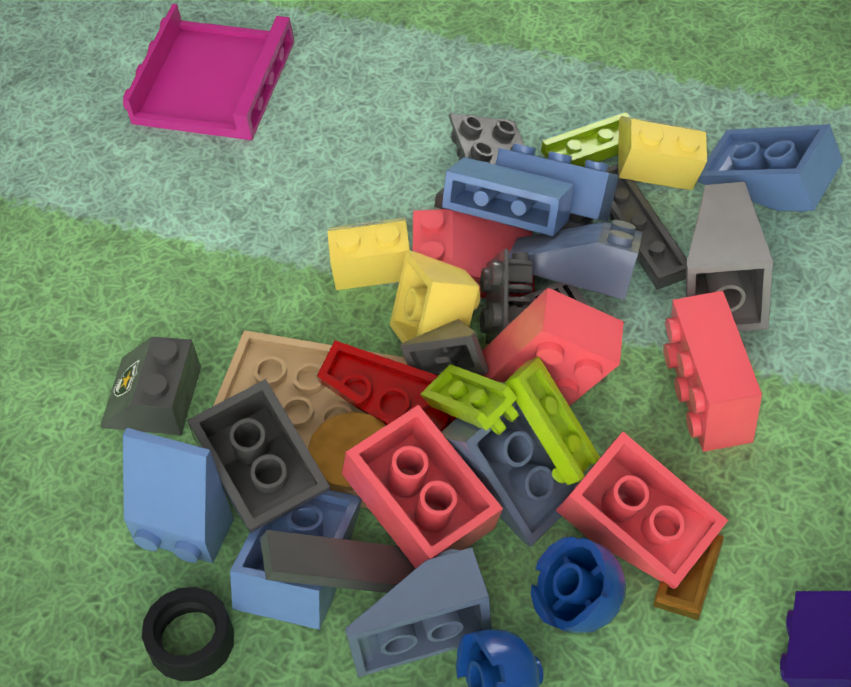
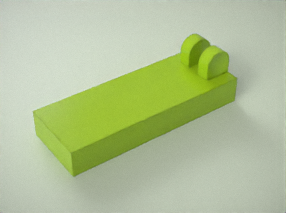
(590, 142)
(472, 398)
(552, 421)

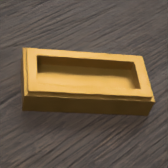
(691, 593)

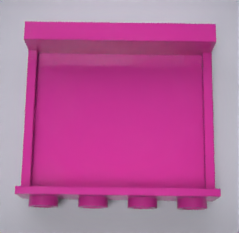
(208, 76)

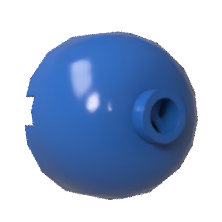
(578, 586)
(497, 660)

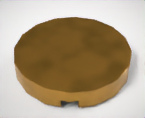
(334, 439)

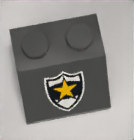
(154, 387)

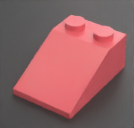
(464, 240)
(642, 512)

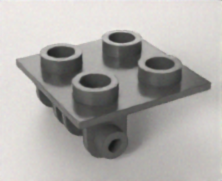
(482, 137)
(495, 282)

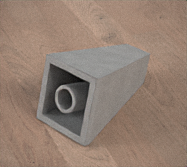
(731, 255)

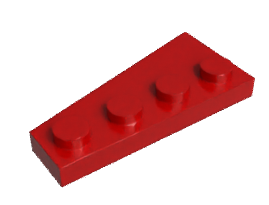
(378, 384)

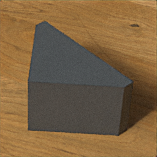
(443, 346)

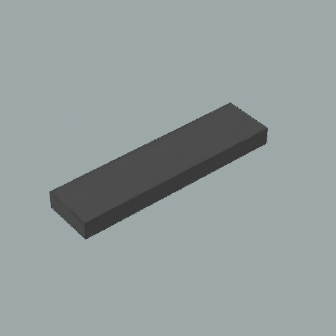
(657, 251)
(333, 562)

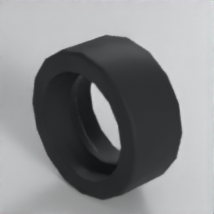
(198, 664)

